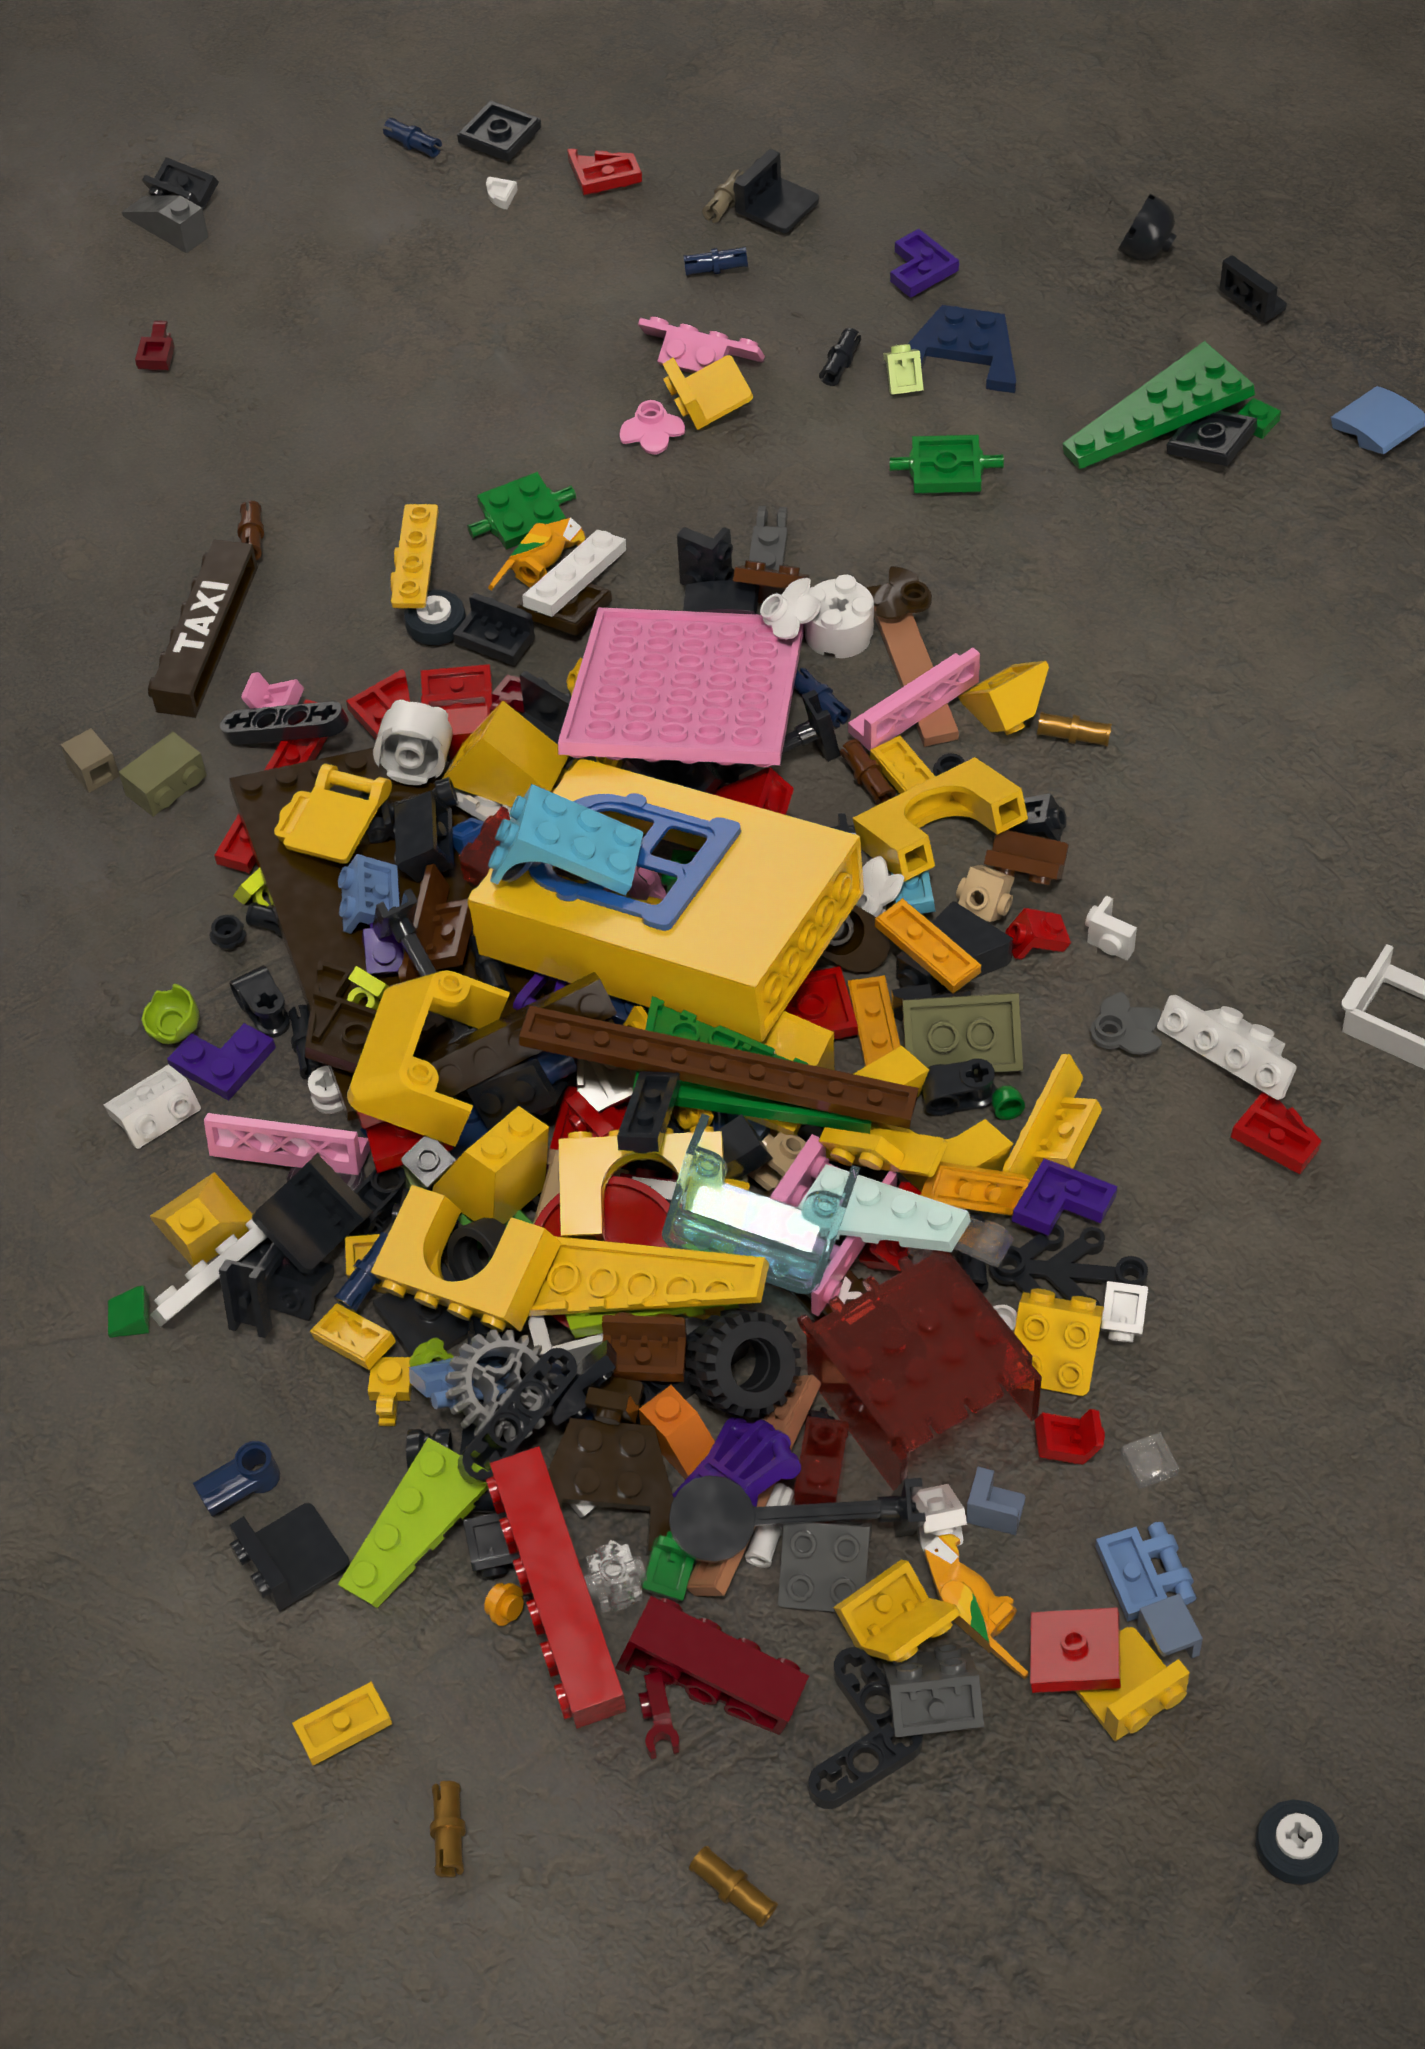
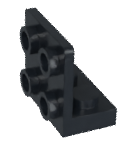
(544, 706)

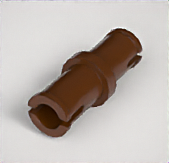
(250, 528)
(867, 771)

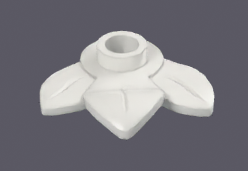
(790, 609)
(878, 886)

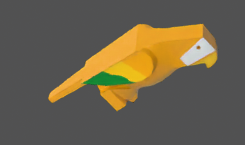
(540, 550)
(980, 1610)

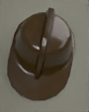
(858, 943)

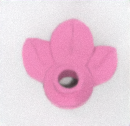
(651, 427)

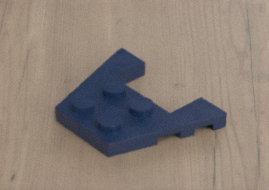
(970, 338)

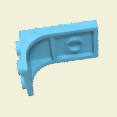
(568, 837)

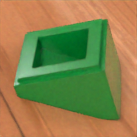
(129, 1313)

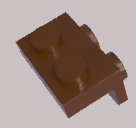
(769, 580)
(1029, 854)
(647, 1346)

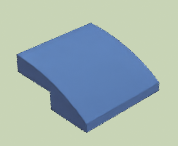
(1379, 419)

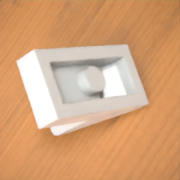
(942, 1513)

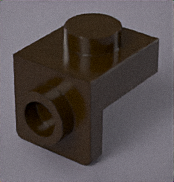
(615, 1400)

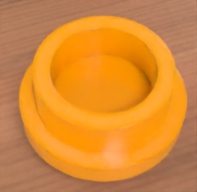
(504, 1603)

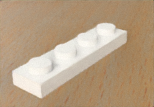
(574, 573)
(204, 1275)

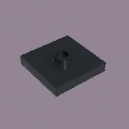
(499, 130)
(1213, 437)
(417, 1323)

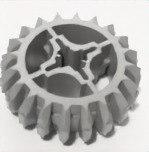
(484, 1378)

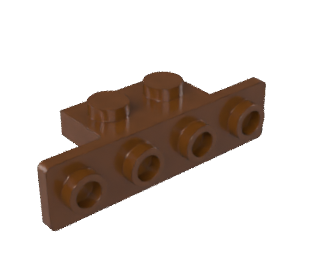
(440, 925)

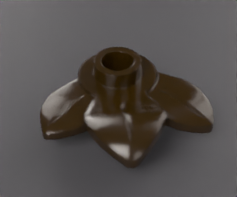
(901, 595)

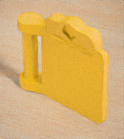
(328, 821)

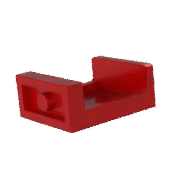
(762, 789)

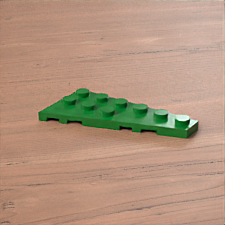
(1177, 396)
(698, 1096)

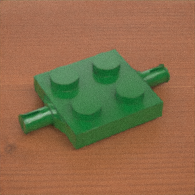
(946, 463)
(517, 507)

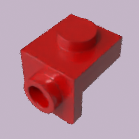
(1037, 930)
(1068, 1437)

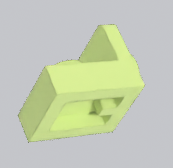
(904, 369)

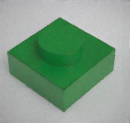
(1266, 416)

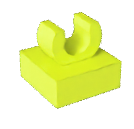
(251, 888)
(369, 987)

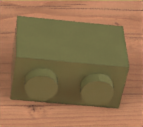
(162, 774)

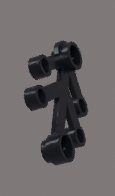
(1061, 1269)

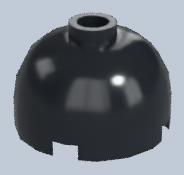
(1149, 230)

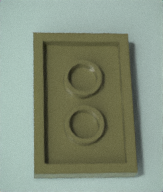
(965, 1029)

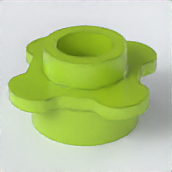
(428, 1351)

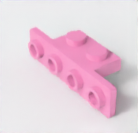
(696, 349)

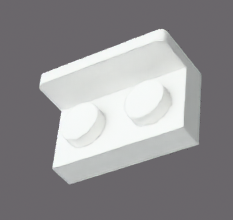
(153, 1106)

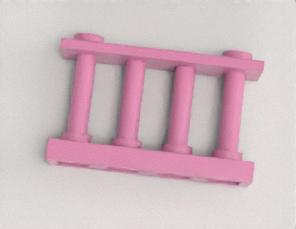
(792, 1191)

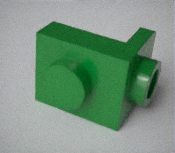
(667, 1569)

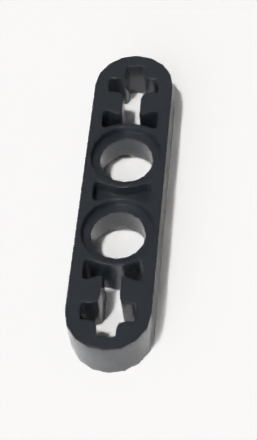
(320, 720)
(517, 1415)

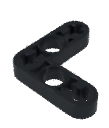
(877, 1742)

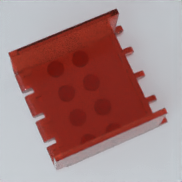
(914, 1358)

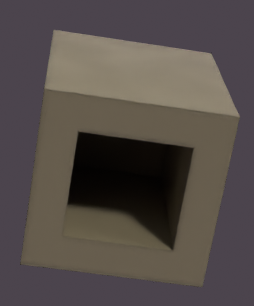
(90, 760)

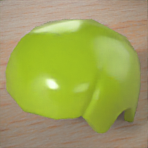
(171, 1015)

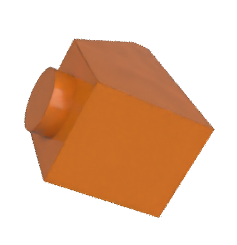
(679, 1430)

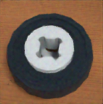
(437, 620)
(1292, 1858)

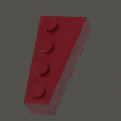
(713, 1665)

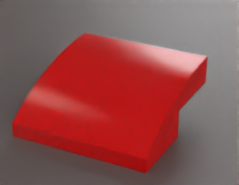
(457, 687)

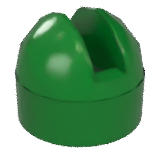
(1007, 1102)

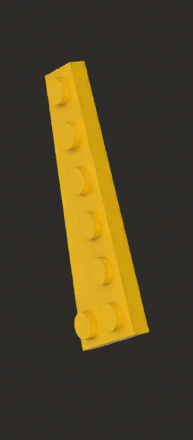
(626, 1277)

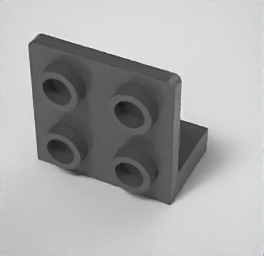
(822, 1563)
(934, 1692)

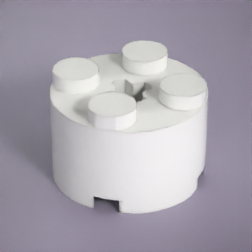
(844, 619)
(413, 742)

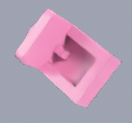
(261, 694)

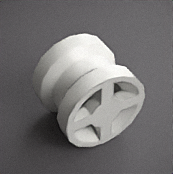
(324, 1101)

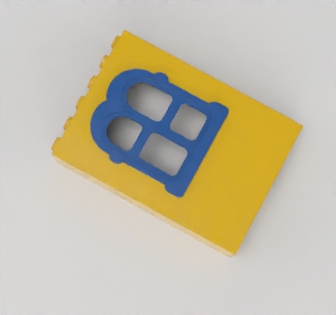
(726, 935)

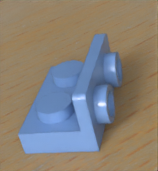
(363, 887)

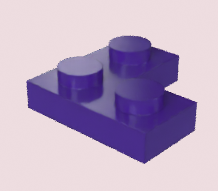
(925, 263)
(224, 1068)
(1061, 1188)

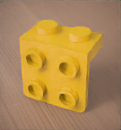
(709, 391)
(1060, 1338)
(894, 1614)
(1144, 1689)

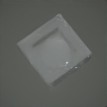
(1149, 1460)

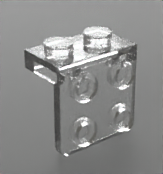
(980, 1240)

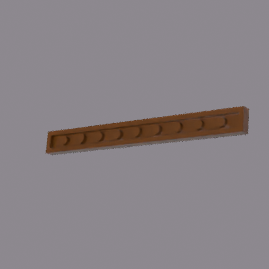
(719, 1067)

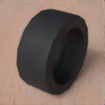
(462, 1246)

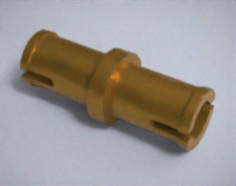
(1074, 729)
(447, 1829)
(733, 1886)

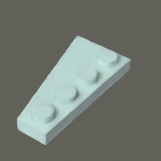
(893, 1214)

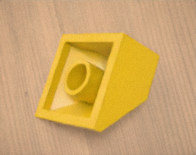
(1007, 697)
(202, 1219)

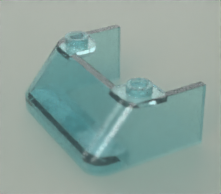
(732, 1220)

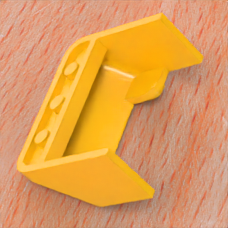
(395, 1083)

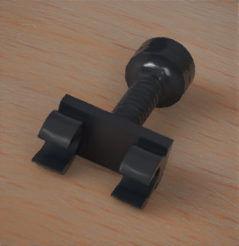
(382, 828)

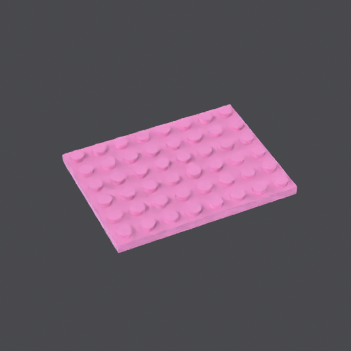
(682, 688)

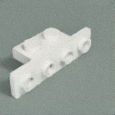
(1231, 1043)

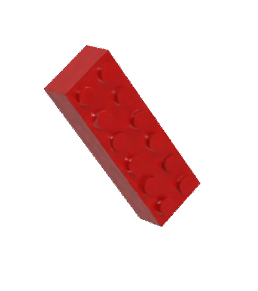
(560, 1594)

